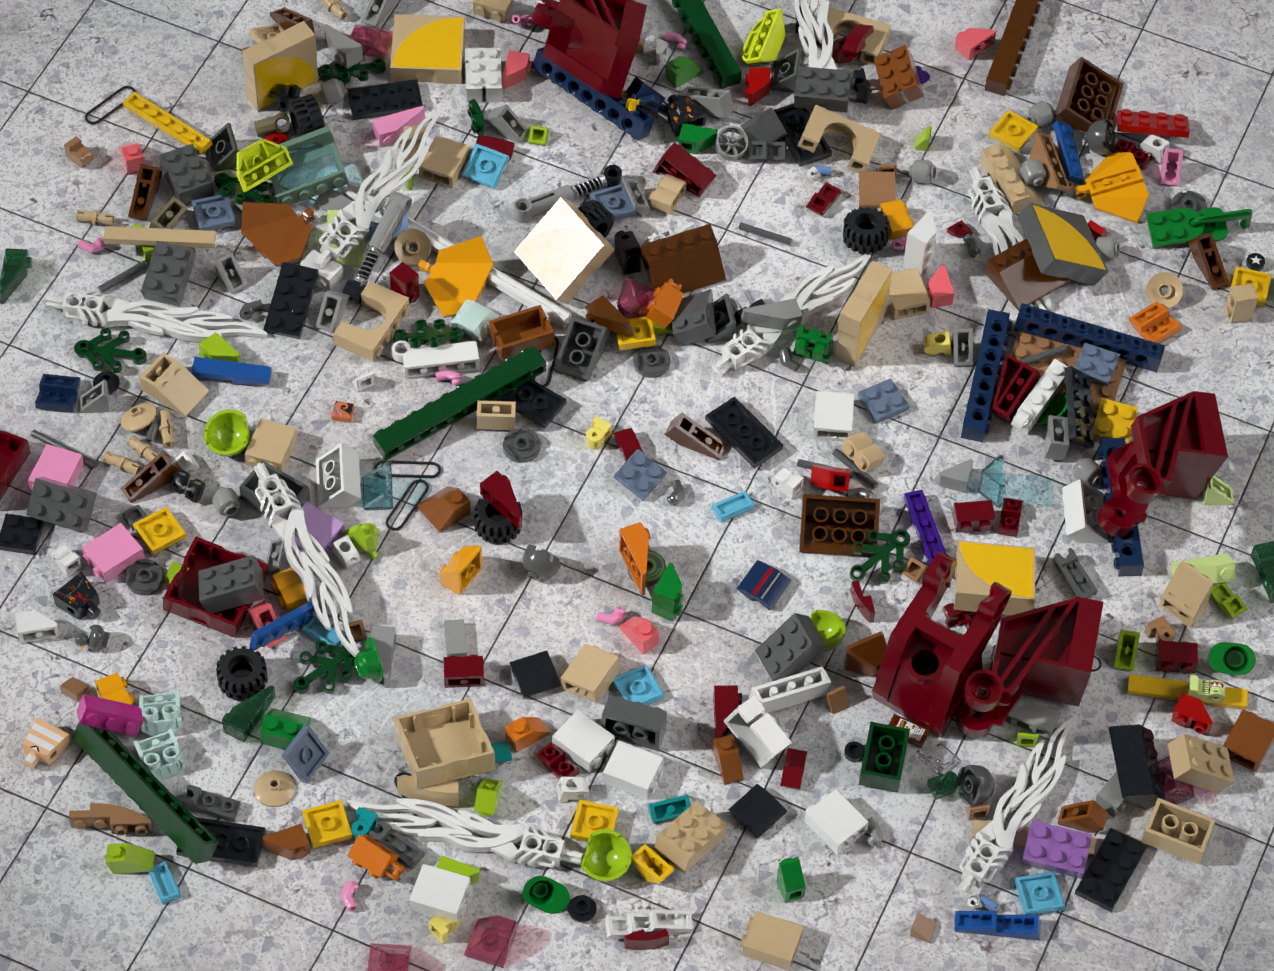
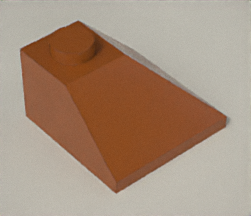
(445, 507)
(866, 655)

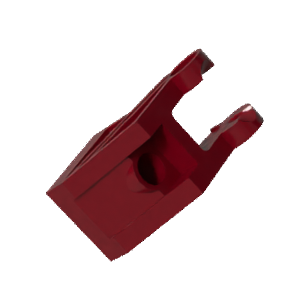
(592, 39)
(1171, 455)
(926, 646)
(1035, 655)

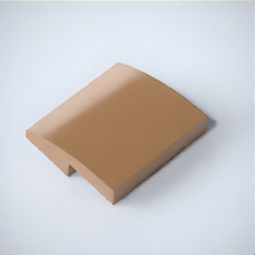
(876, 188)

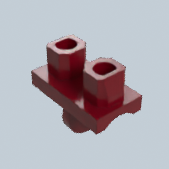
(959, 617)

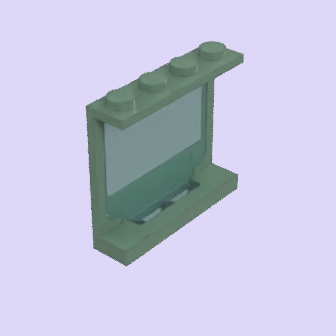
(314, 168)

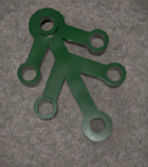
(330, 71)
(224, 182)
(429, 334)
(109, 350)
(882, 552)
(328, 665)

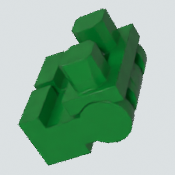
(815, 342)

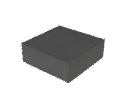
(133, 515)

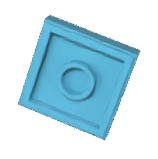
(485, 166)
(638, 686)
(1039, 893)

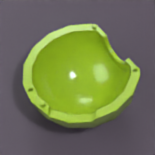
(227, 433)
(830, 628)
(606, 855)

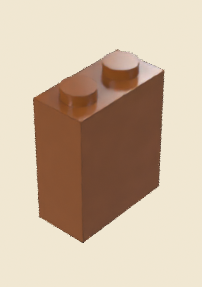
(1249, 740)

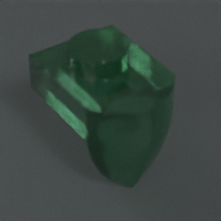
(943, 784)

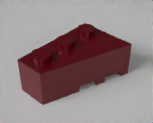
(682, 165)
(1014, 387)

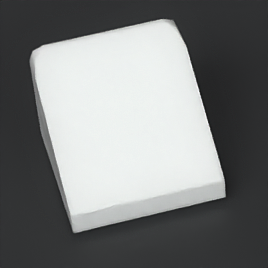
(661, 50)
(364, 381)
(187, 461)

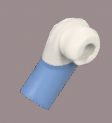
(816, 171)
(981, 901)

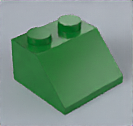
(668, 595)
(281, 728)

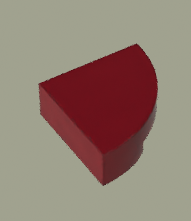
(959, 230)

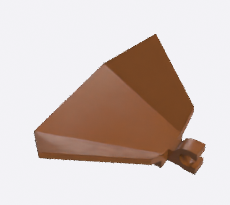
(276, 230)

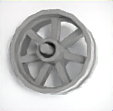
(731, 143)

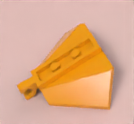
(1116, 187)
(458, 275)

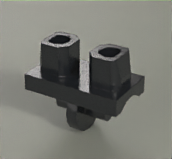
(283, 96)

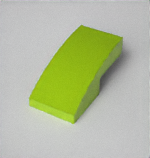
(1228, 602)

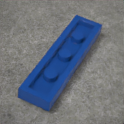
(1068, 152)
(281, 626)

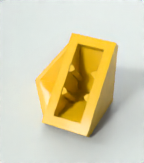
(652, 865)

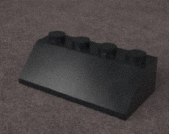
(1137, 765)

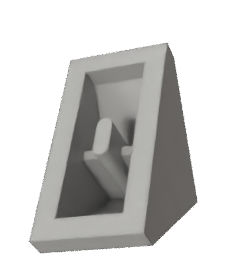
(230, 273)
(962, 346)
(96, 399)
(956, 476)

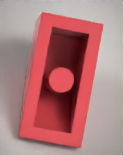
(974, 41)
(516, 68)
(131, 156)
(940, 289)
(262, 615)
(640, 633)

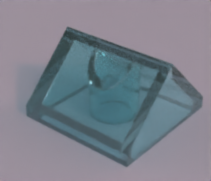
(993, 481)
(378, 489)

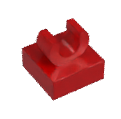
(1097, 230)

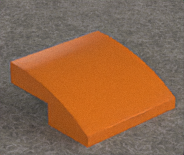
(1155, 323)

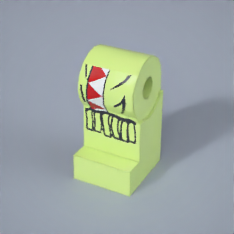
(1206, 690)

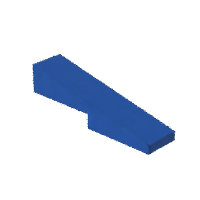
(239, 373)
(998, 925)

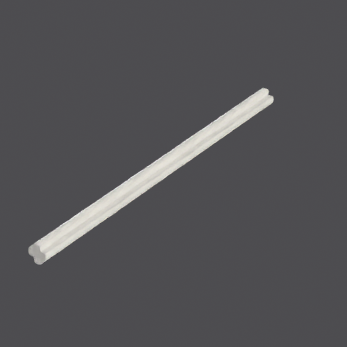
(495, 278)

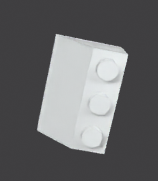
(921, 245)
(338, 477)
(1081, 512)

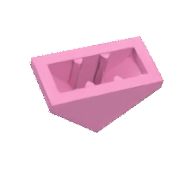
(1171, 166)

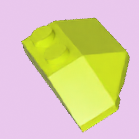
(765, 39)
(261, 162)

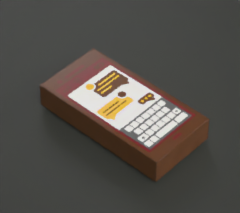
(918, 733)

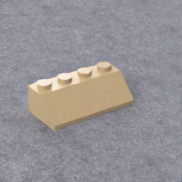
(1004, 171)

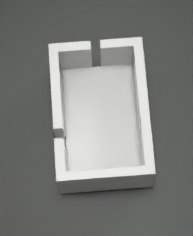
(483, 71)
(757, 731)

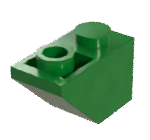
(696, 138)
(791, 879)

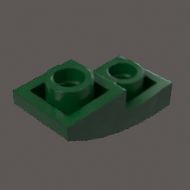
(475, 113)

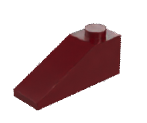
(499, 493)
(725, 702)

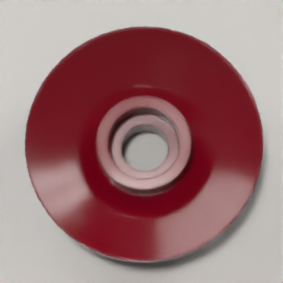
(840, 57)

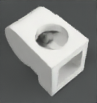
(1155, 146)
(787, 482)
(346, 552)
(64, 558)
(572, 788)

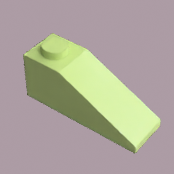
(1217, 567)

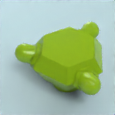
(364, 538)

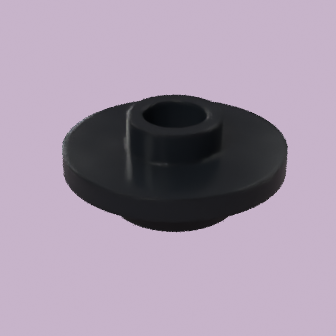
(111, 378)
(582, 908)

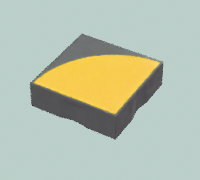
(1062, 244)

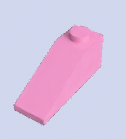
(388, 128)

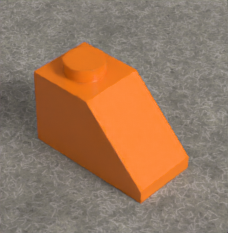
(525, 732)

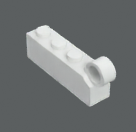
(428, 360)
(1040, 397)
(792, 689)

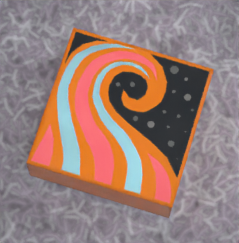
(342, 411)

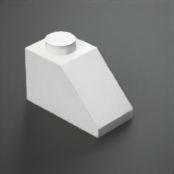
(35, 626)

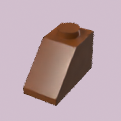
(728, 759)
(1083, 816)
(288, 843)

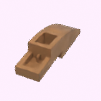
(118, 818)

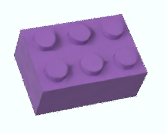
(1056, 849)

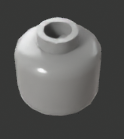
(332, 91)
(1041, 113)
(922, 171)
(1033, 172)
(1108, 248)
(1087, 470)
(226, 501)

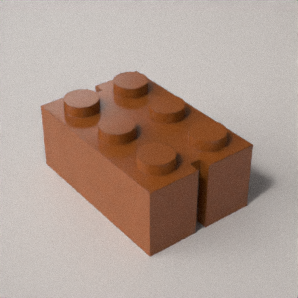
(896, 74)
(521, 331)

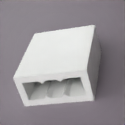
(833, 415)
(584, 741)
(633, 770)
(836, 821)
(440, 893)

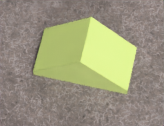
(1217, 493)

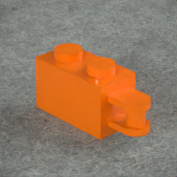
(665, 303)
(376, 858)

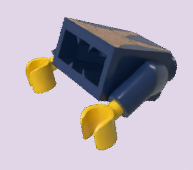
(644, 95)

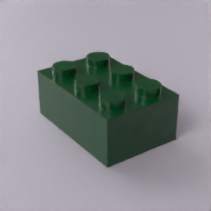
(884, 756)

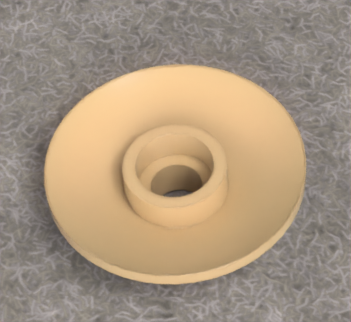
(409, 237)
(1161, 281)
(138, 417)
(277, 795)

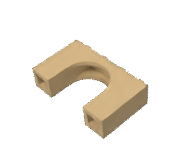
(875, 44)
(861, 137)
(370, 342)

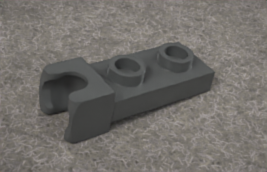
(1075, 574)
(211, 804)
(408, 852)

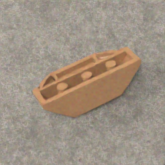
(1049, 155)

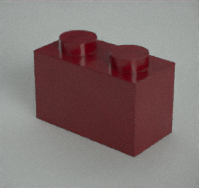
(405, 282)
(973, 516)
(1176, 656)
(463, 671)

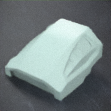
(474, 320)
(160, 713)
(161, 755)

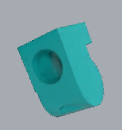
(365, 822)

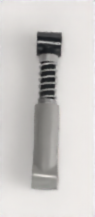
(397, 207)
(527, 208)

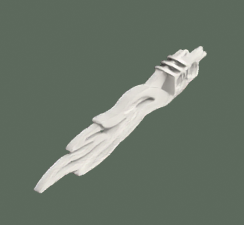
(807, 29)
(391, 183)
(989, 204)
(161, 320)
(749, 346)
(316, 564)
(1029, 804)
(460, 825)

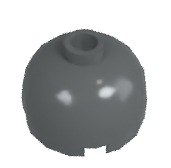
(1100, 137)
(540, 563)
(976, 784)

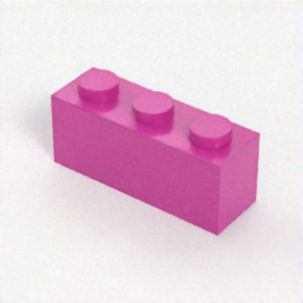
(109, 715)

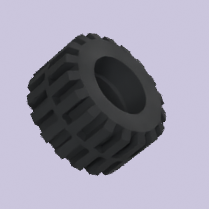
(305, 115)
(598, 216)
(866, 230)
(493, 530)
(241, 660)

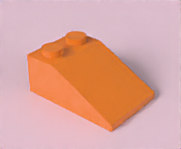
(634, 551)

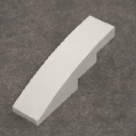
(673, 920)

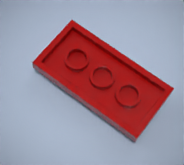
(1152, 123)

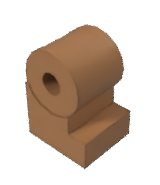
(78, 152)
(1160, 630)

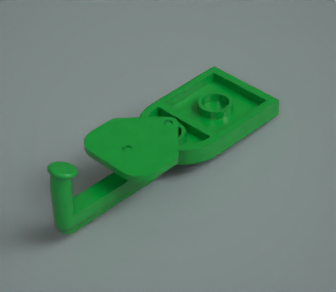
(1173, 225)

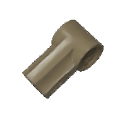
(269, 125)

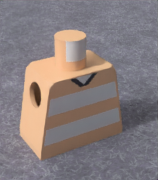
(44, 743)

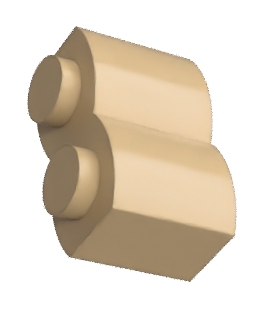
(668, 193)
(863, 452)

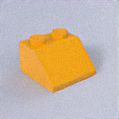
(462, 568)

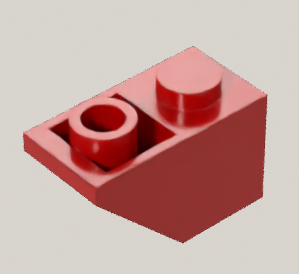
(758, 84)
(830, 477)
(1192, 714)

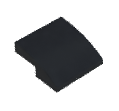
(535, 674)
(757, 810)

